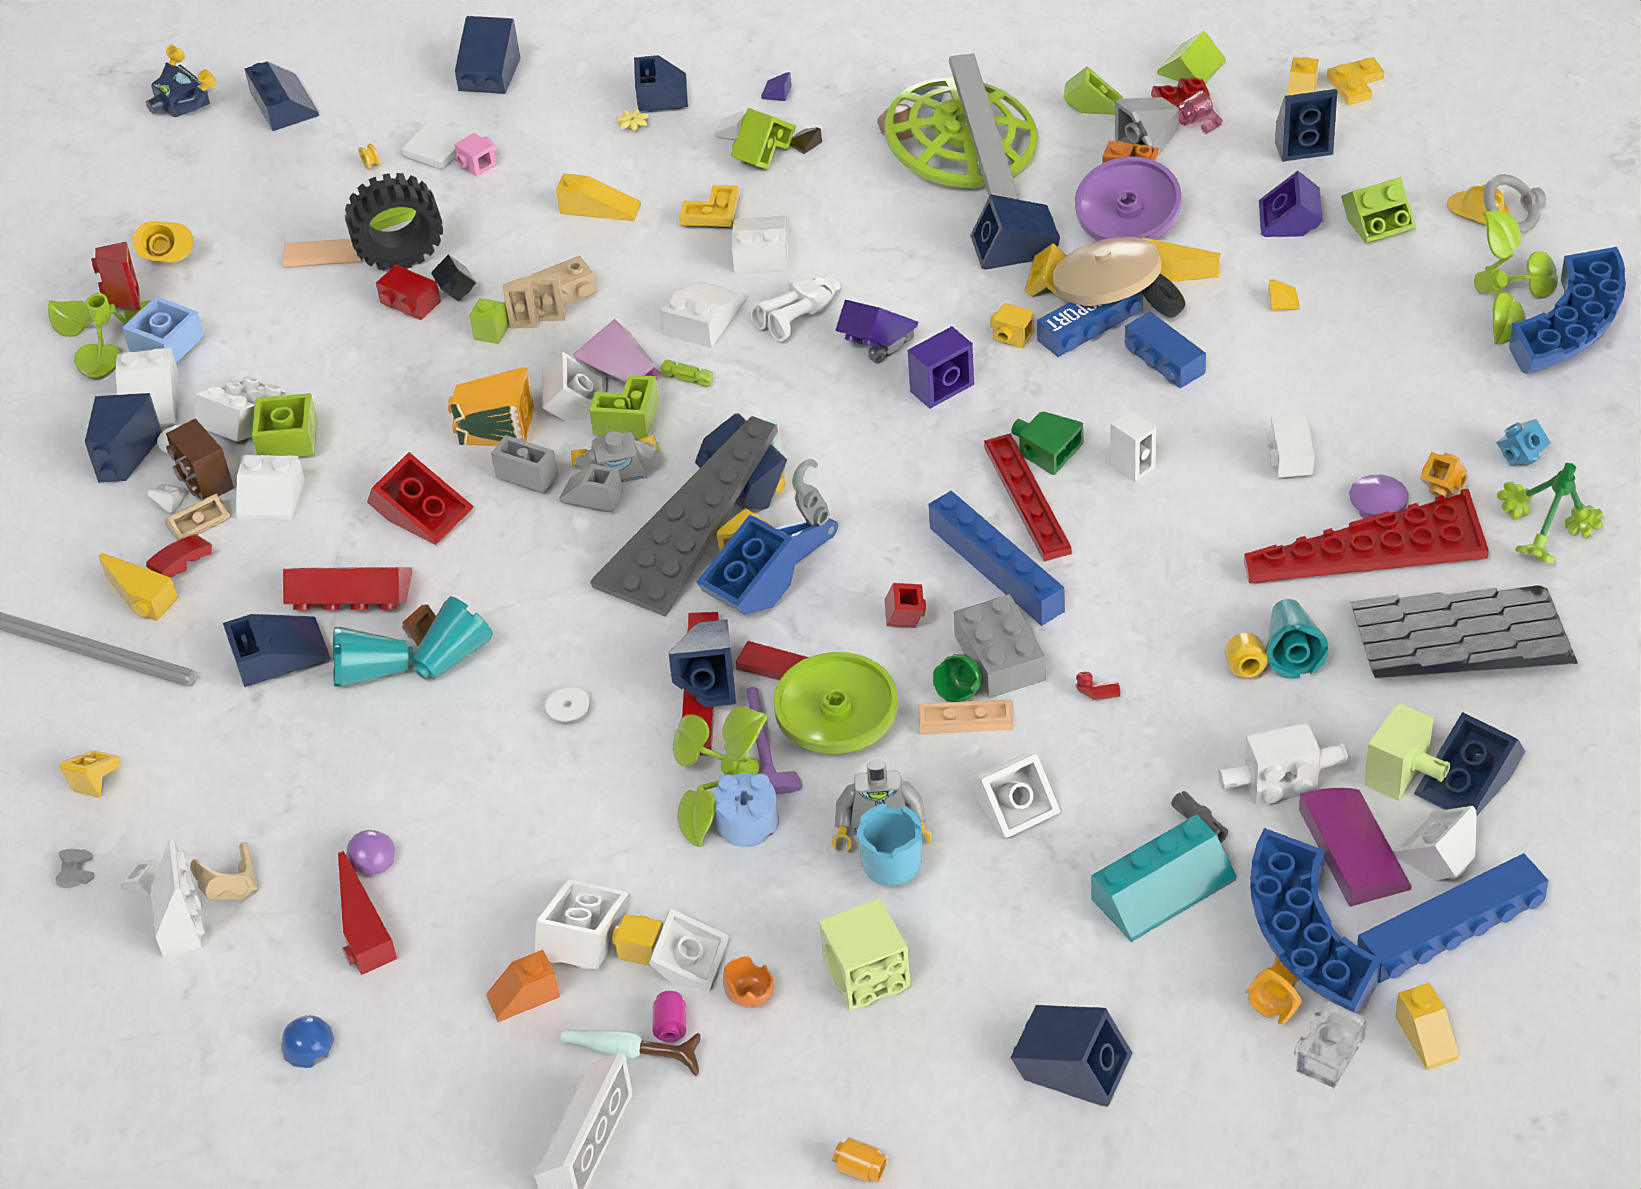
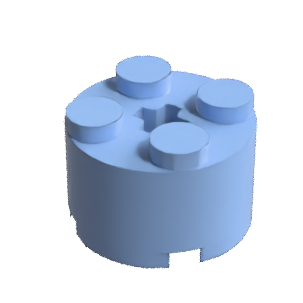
(745, 809)

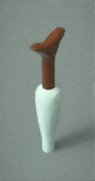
(633, 1045)

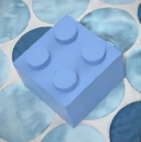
(164, 326)

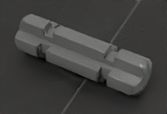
(879, 353)

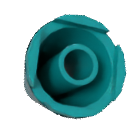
(450, 639)
(1294, 641)
(367, 656)

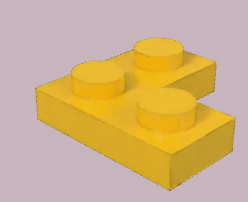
(1353, 77)
(716, 212)

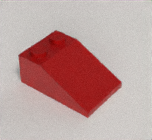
(418, 500)

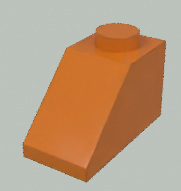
(523, 986)

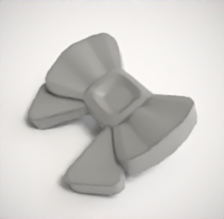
(70, 874)

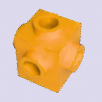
(1444, 474)

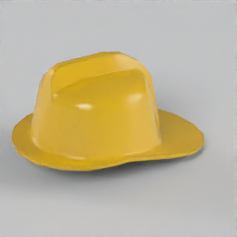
(1471, 203)
(162, 241)

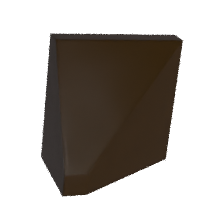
(806, 139)

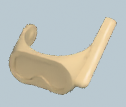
(227, 886)

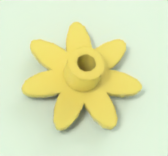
(632, 121)

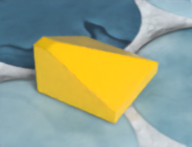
(1282, 296)

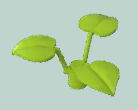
(1502, 238)
(71, 317)
(739, 733)

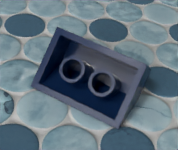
(279, 95)
(766, 476)

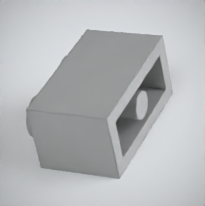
(524, 463)

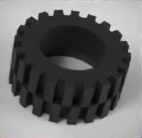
(396, 246)

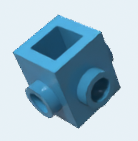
(1523, 442)

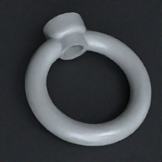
(1530, 198)

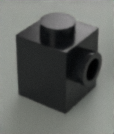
(453, 278)

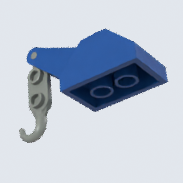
(761, 559)

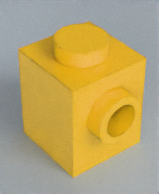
(1012, 325)
(636, 938)

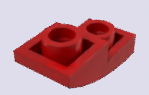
(1184, 90)
(174, 557)

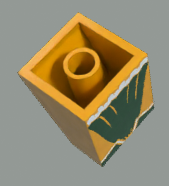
(492, 408)

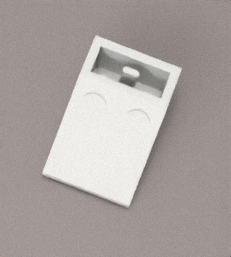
(231, 407)
(176, 904)

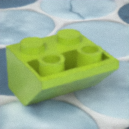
(1379, 210)

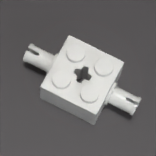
(1282, 764)

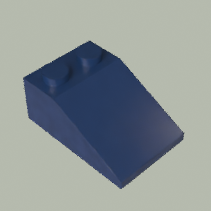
(1306, 125)
(1479, 765)

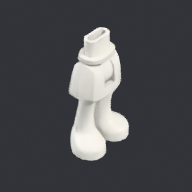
(803, 297)

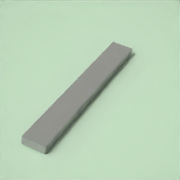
(982, 126)

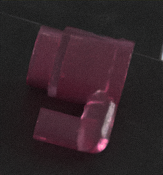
(1196, 108)

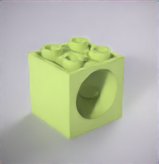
(865, 954)

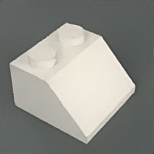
(570, 387)
(268, 487)
(1015, 794)

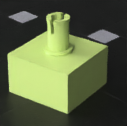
(1401, 752)

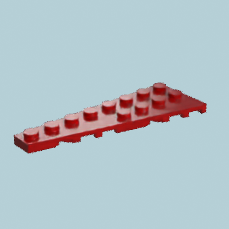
(1414, 537)

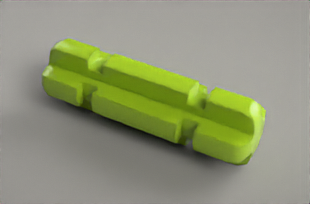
(687, 372)

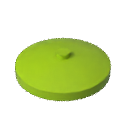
(835, 702)

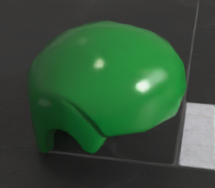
(957, 678)

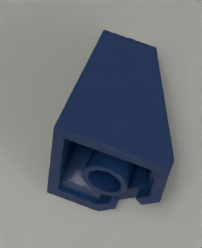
(704, 664)

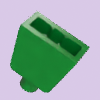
(1048, 440)

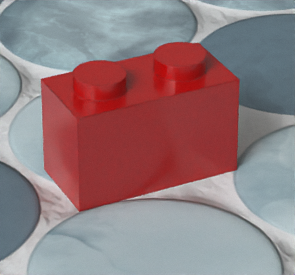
(408, 292)

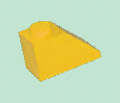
(1303, 75)
(1426, 1025)

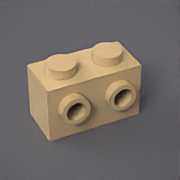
(575, 279)

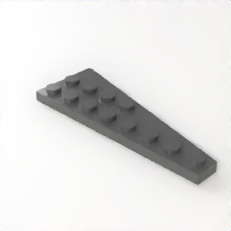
(669, 546)

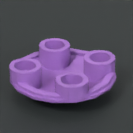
(1378, 495)

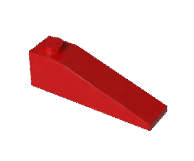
(364, 932)

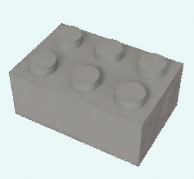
(1001, 645)

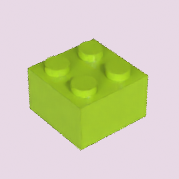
(285, 425)

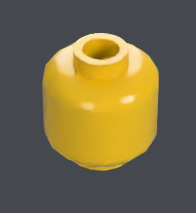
(1246, 655)

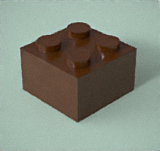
(198, 460)

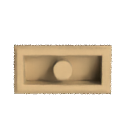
(197, 518)

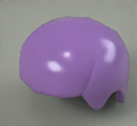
(370, 852)

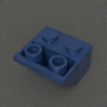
(659, 84)

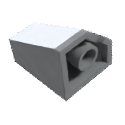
(1146, 121)

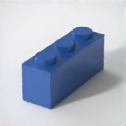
(1165, 349)

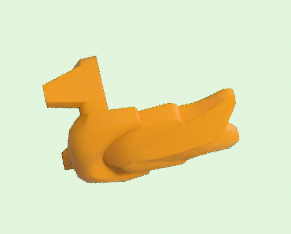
(1269, 992)

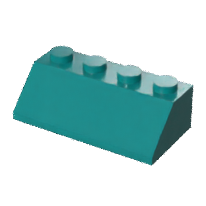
(1162, 878)

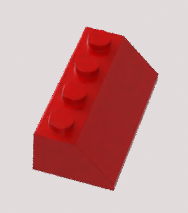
(346, 586)

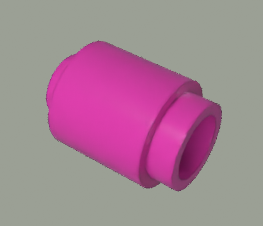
(669, 1016)

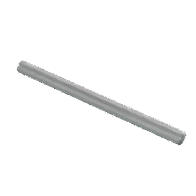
(96, 649)

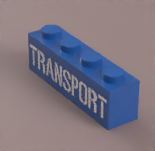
(1077, 324)

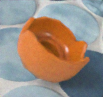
(747, 983)

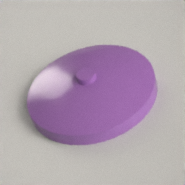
(1128, 199)

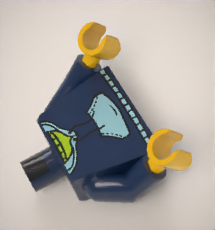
(178, 89)

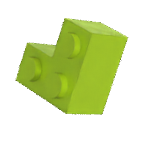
(760, 136)
(626, 411)

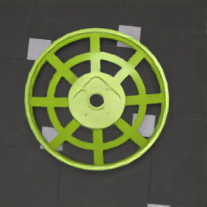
(949, 130)

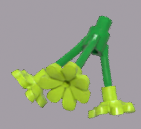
(1563, 483)

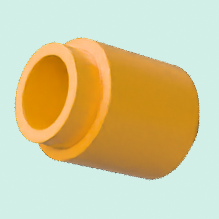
(859, 1160)

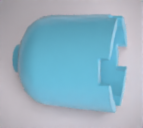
(890, 844)

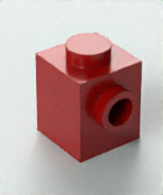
(904, 605)

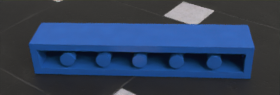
(997, 558)
(1455, 916)

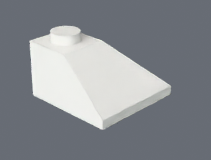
(1441, 843)

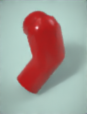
(1094, 690)

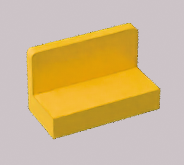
(1042, 270)

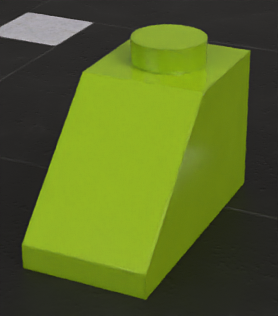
(1090, 93)
(489, 320)

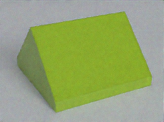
(1193, 59)

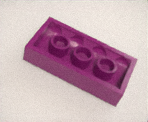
(1352, 844)

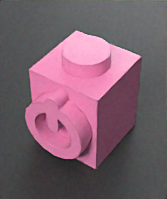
(475, 154)

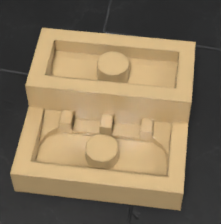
(534, 300)

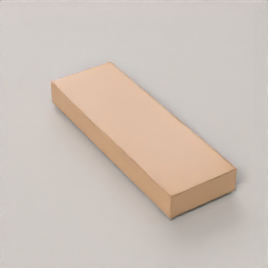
(319, 253)
(965, 716)

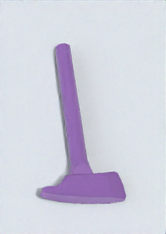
(783, 781)

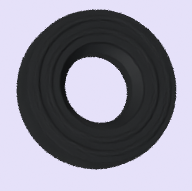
(1164, 297)

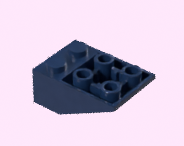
(274, 645)

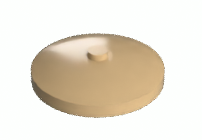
(1107, 270)

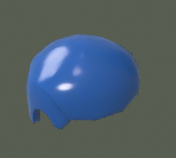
(306, 1041)

